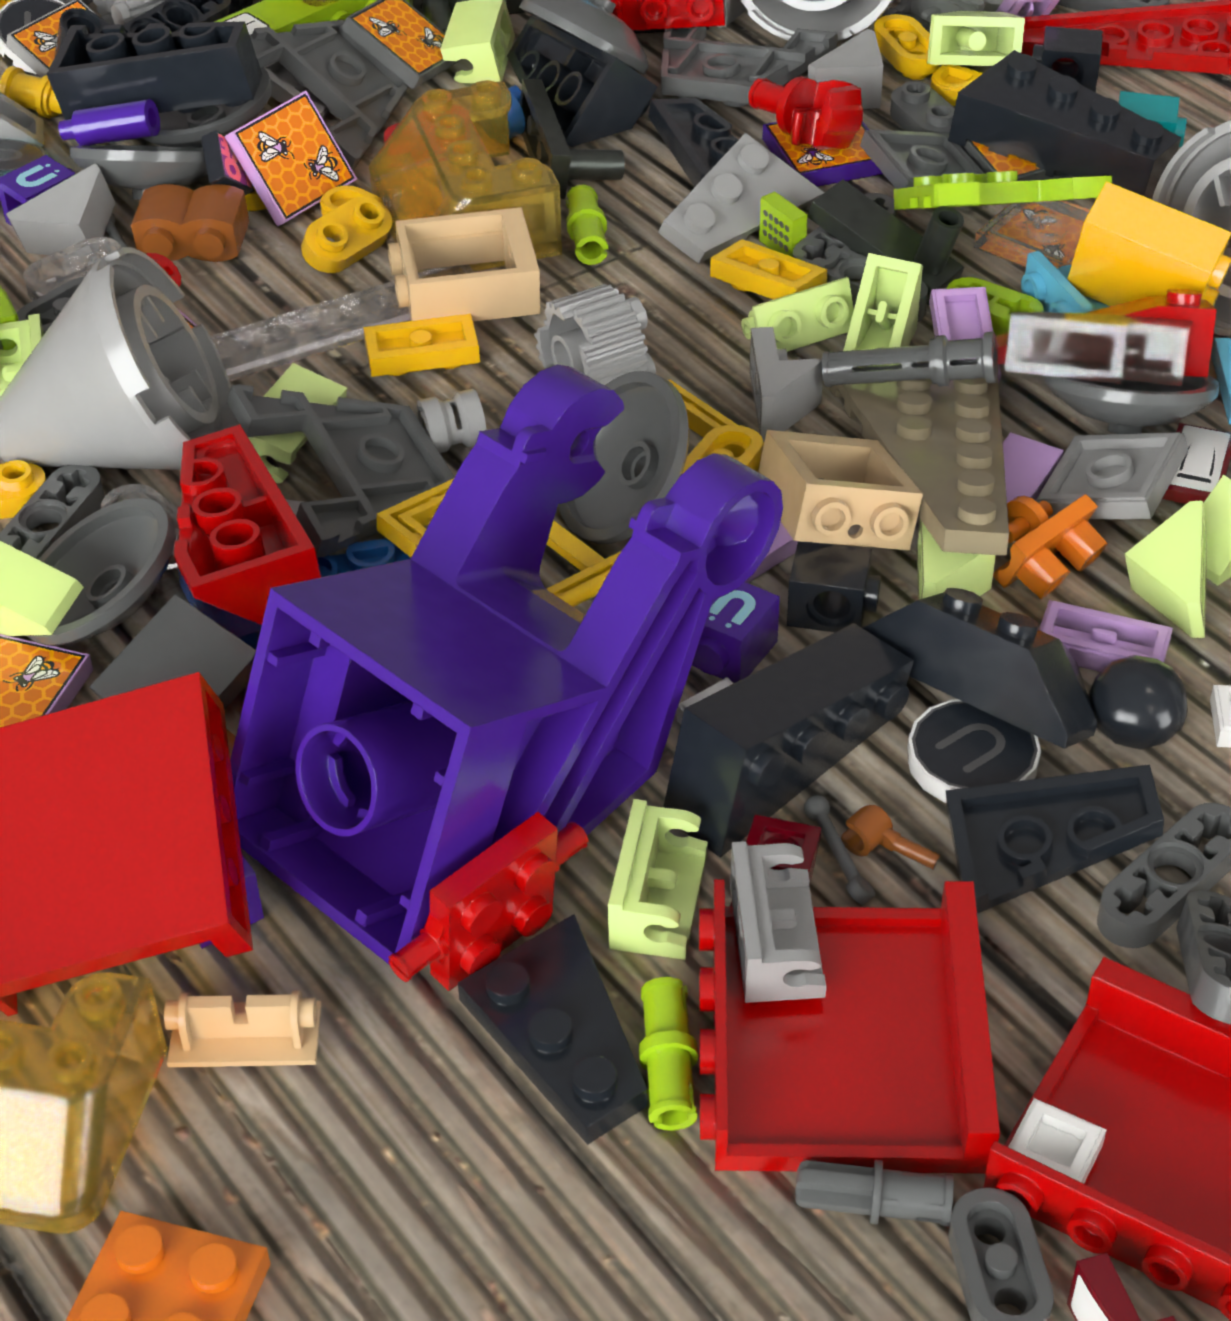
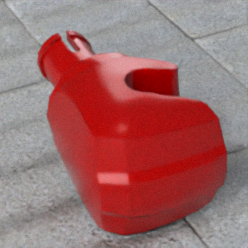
(812, 112)

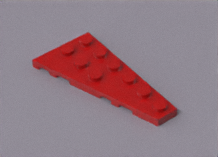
(1151, 37)

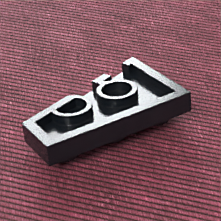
(692, 134)
(1048, 827)
(560, 1028)

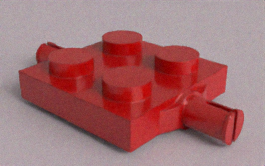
(490, 902)

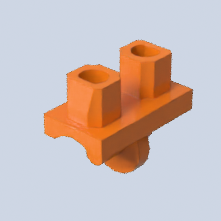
(1042, 537)

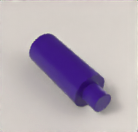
(112, 123)

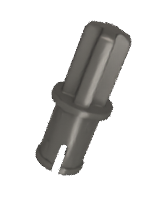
(875, 1191)

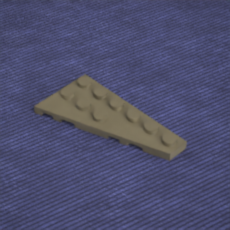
(950, 450)

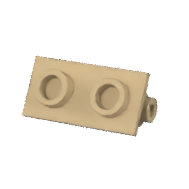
(248, 1033)

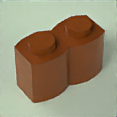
(190, 222)

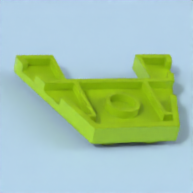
(992, 189)

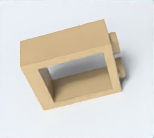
(466, 241)
(857, 488)

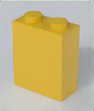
(1144, 248)

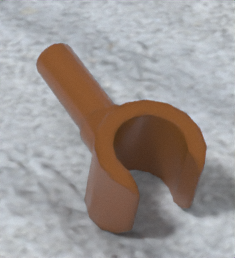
(873, 827)

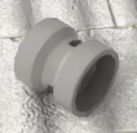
(452, 420)

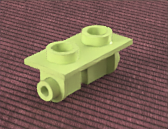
(805, 315)

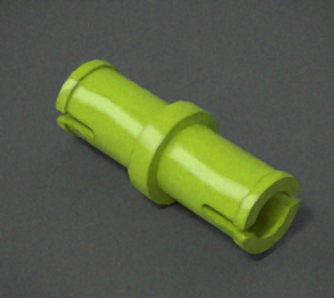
(586, 224)
(668, 1054)

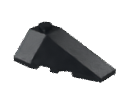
(586, 86)

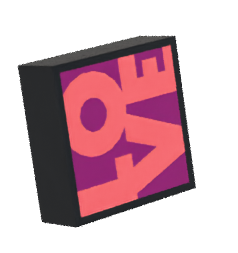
(222, 163)

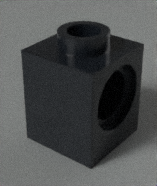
(1080, 45)
(831, 587)

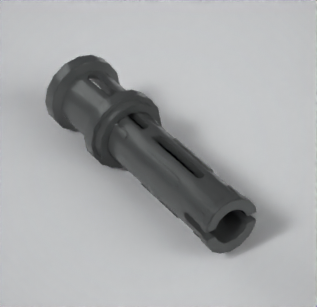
(943, 364)

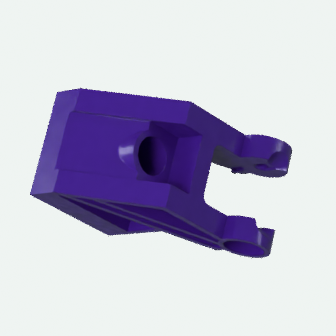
(454, 696)

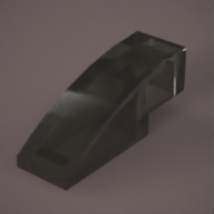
(1099, 347)

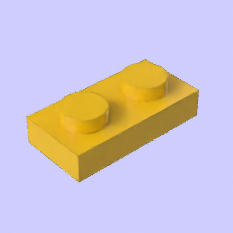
(764, 270)
(421, 345)

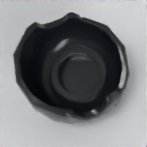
(1138, 701)

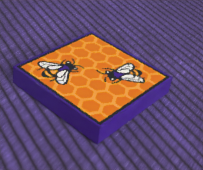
(821, 166)

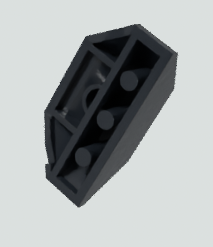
(993, 663)

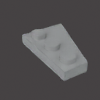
(728, 199)

